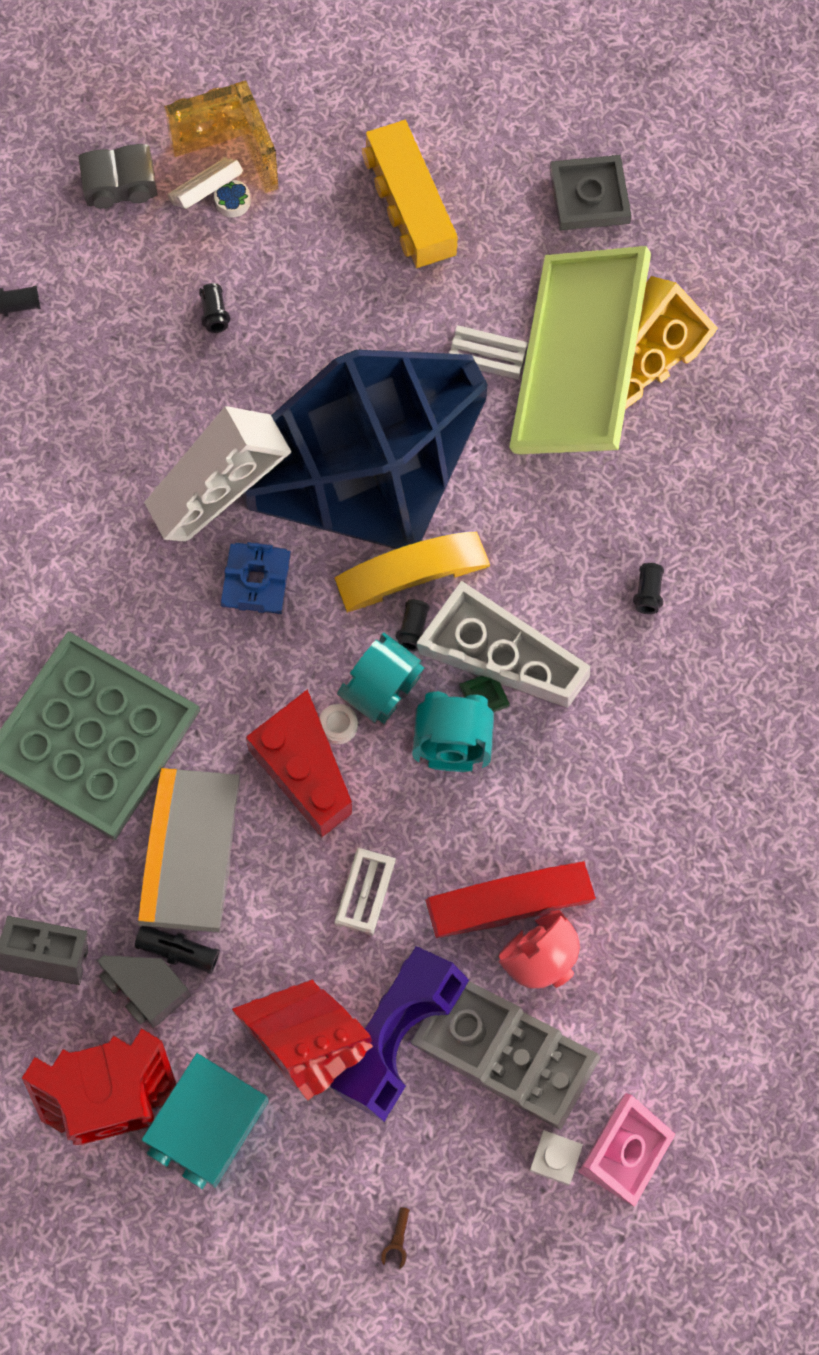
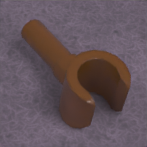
(398, 1237)

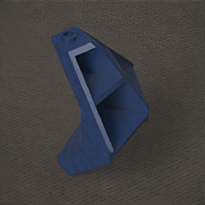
(373, 444)

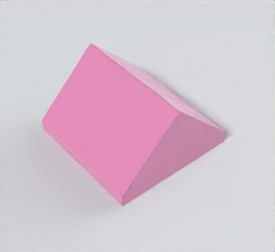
(627, 1150)

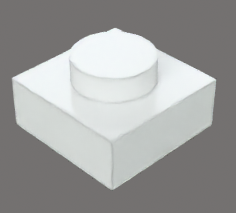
(556, 1157)

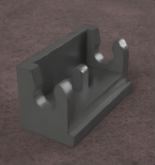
(43, 950)

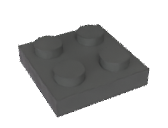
(590, 192)

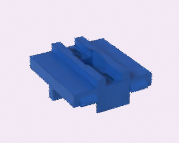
(272, 589)

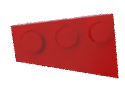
(301, 763)

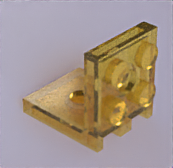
(221, 117)

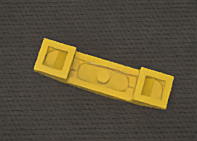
(410, 567)

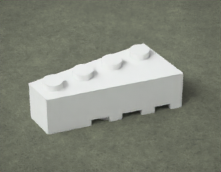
(216, 471)
(495, 644)

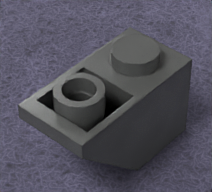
(148, 985)

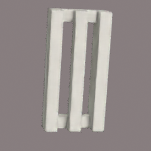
(205, 183)
(491, 352)
(355, 923)

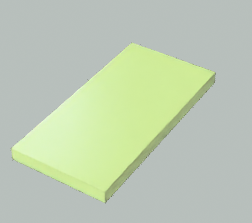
(581, 351)

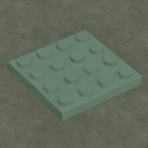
(92, 734)

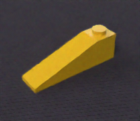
(668, 332)

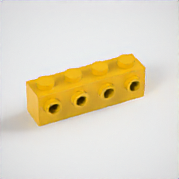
(410, 194)

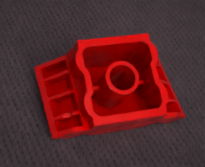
(305, 1035)
(102, 1088)

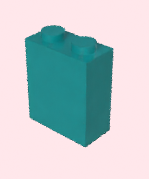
(204, 1122)

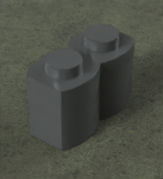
(118, 175)

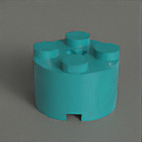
(380, 677)
(453, 732)

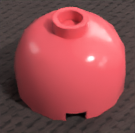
(542, 954)

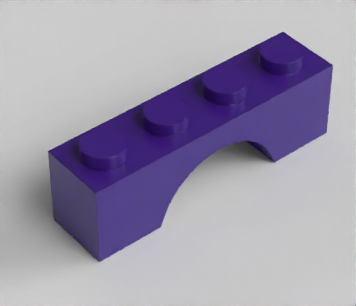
(421, 990)

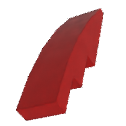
(509, 899)

